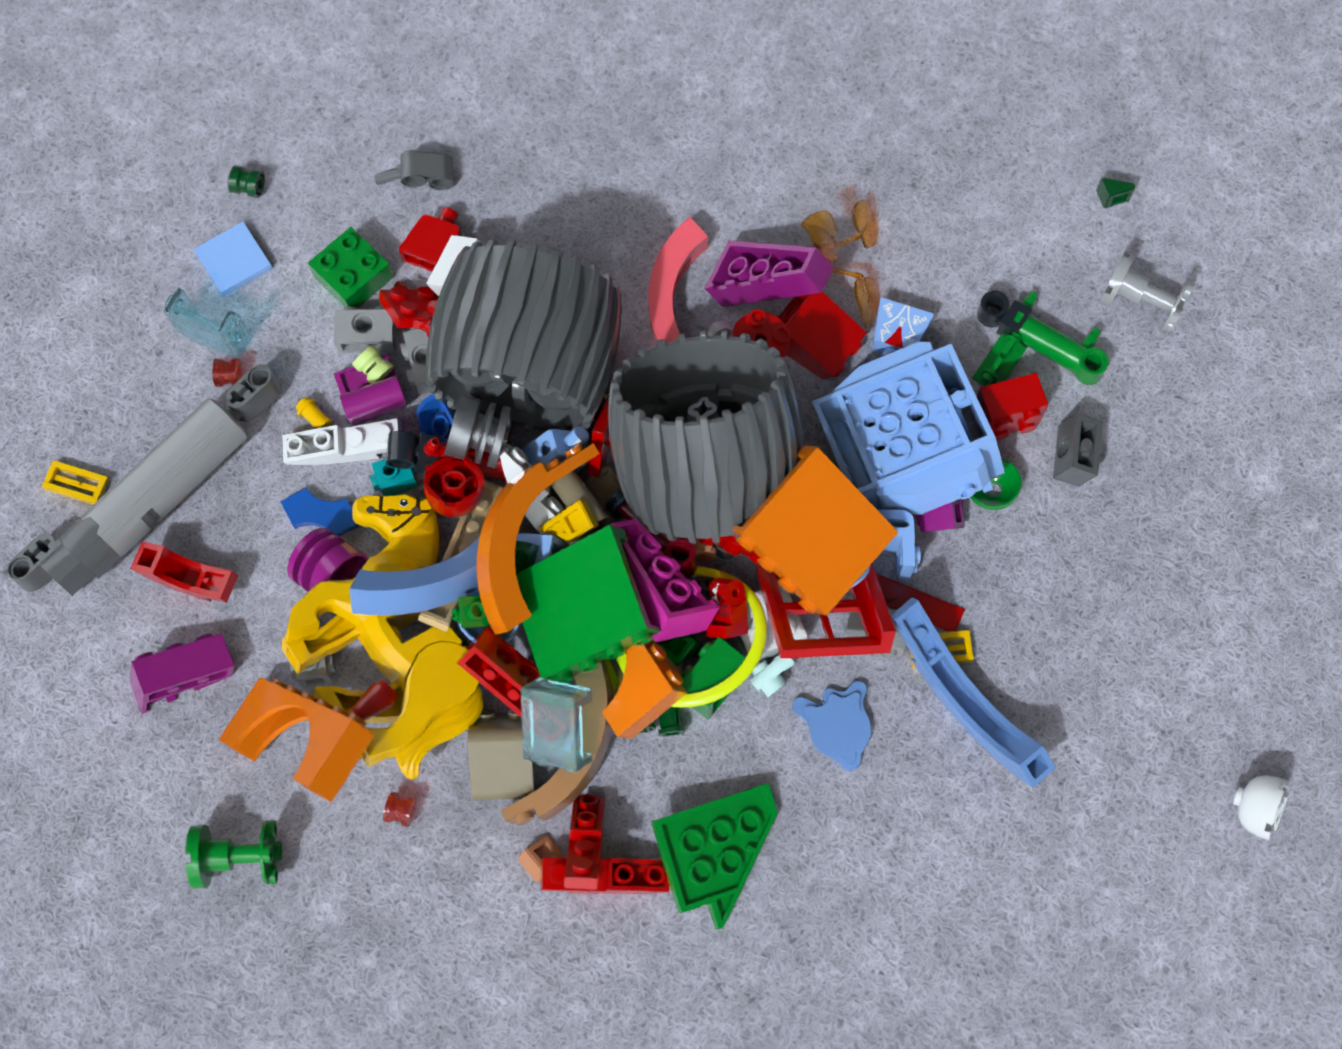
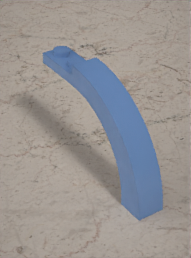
(415, 589)
(965, 702)

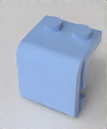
(903, 543)

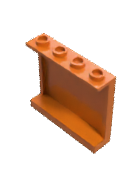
(816, 532)

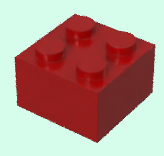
(1013, 405)

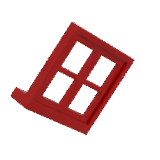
(867, 602)

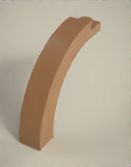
(567, 786)

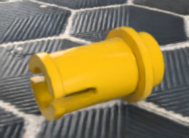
(312, 413)

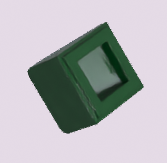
(1114, 192)

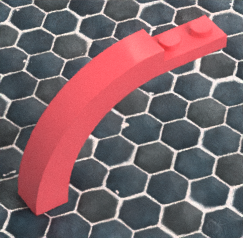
(673, 260)

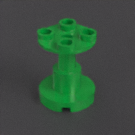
(222, 854)

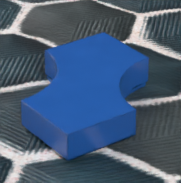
(307, 510)

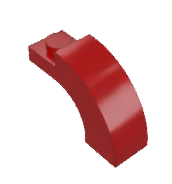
(183, 574)

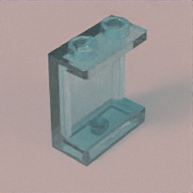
(226, 338)
(554, 724)

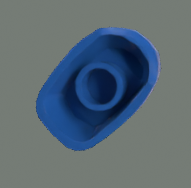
(435, 417)

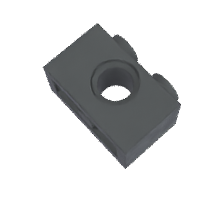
(1078, 450)

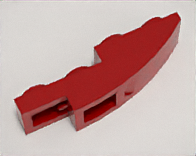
(585, 843)
(615, 876)

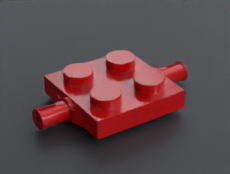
(409, 306)

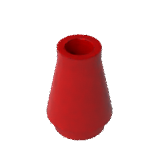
(374, 700)

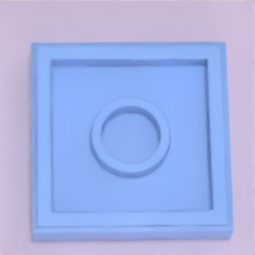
(233, 259)

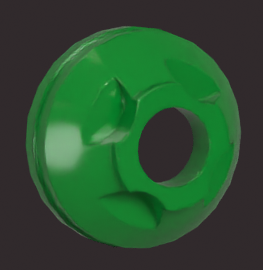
(1010, 485)

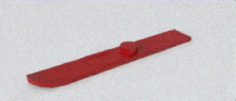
(939, 612)

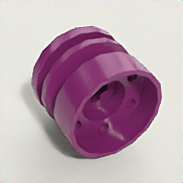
(324, 557)

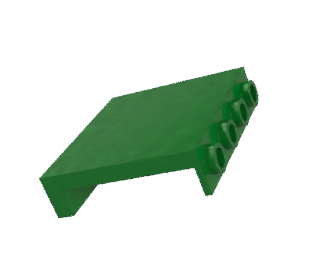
(583, 606)

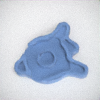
(839, 724)

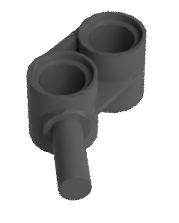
(417, 166)

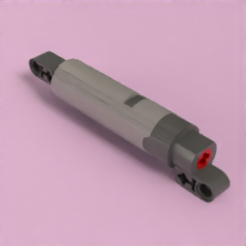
(146, 490)

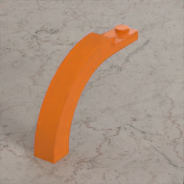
(497, 541)

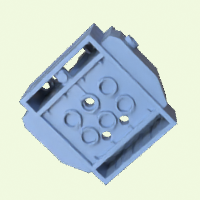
(924, 459)

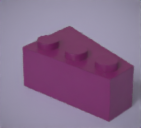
(179, 669)

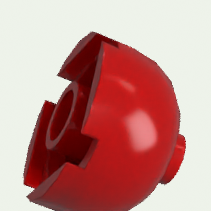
(453, 486)

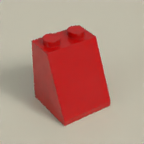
(821, 334)

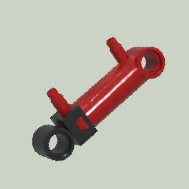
(409, 451)

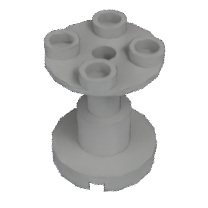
(1136, 286)

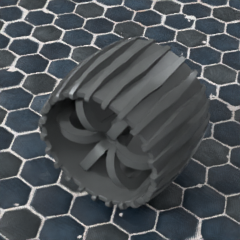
(525, 335)
(702, 432)

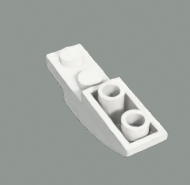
(338, 444)
(543, 507)

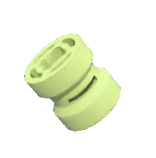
(373, 365)

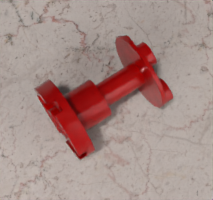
(766, 327)

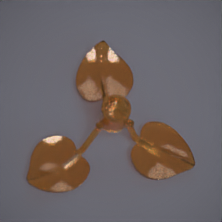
(823, 232)

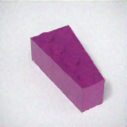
(766, 272)

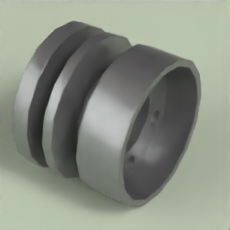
(478, 431)

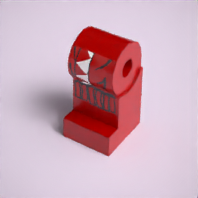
(732, 614)

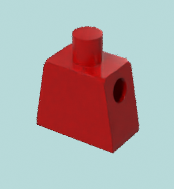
(429, 238)

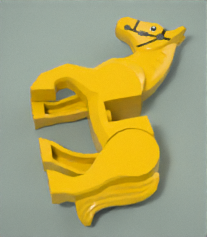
(432, 690)

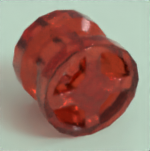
(226, 371)
(399, 809)

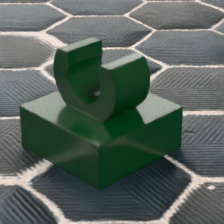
(525, 555)

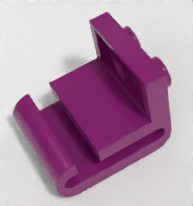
(366, 400)

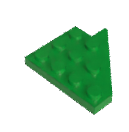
(714, 849)

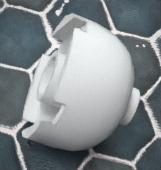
(1262, 804)

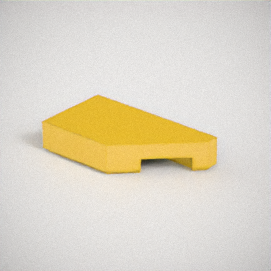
(572, 522)

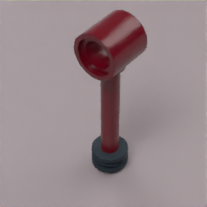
(680, 548)

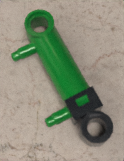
(1044, 337)

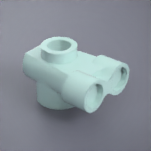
(768, 676)

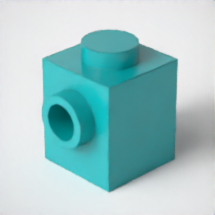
(391, 480)

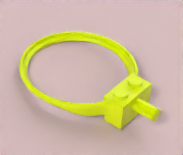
(750, 662)

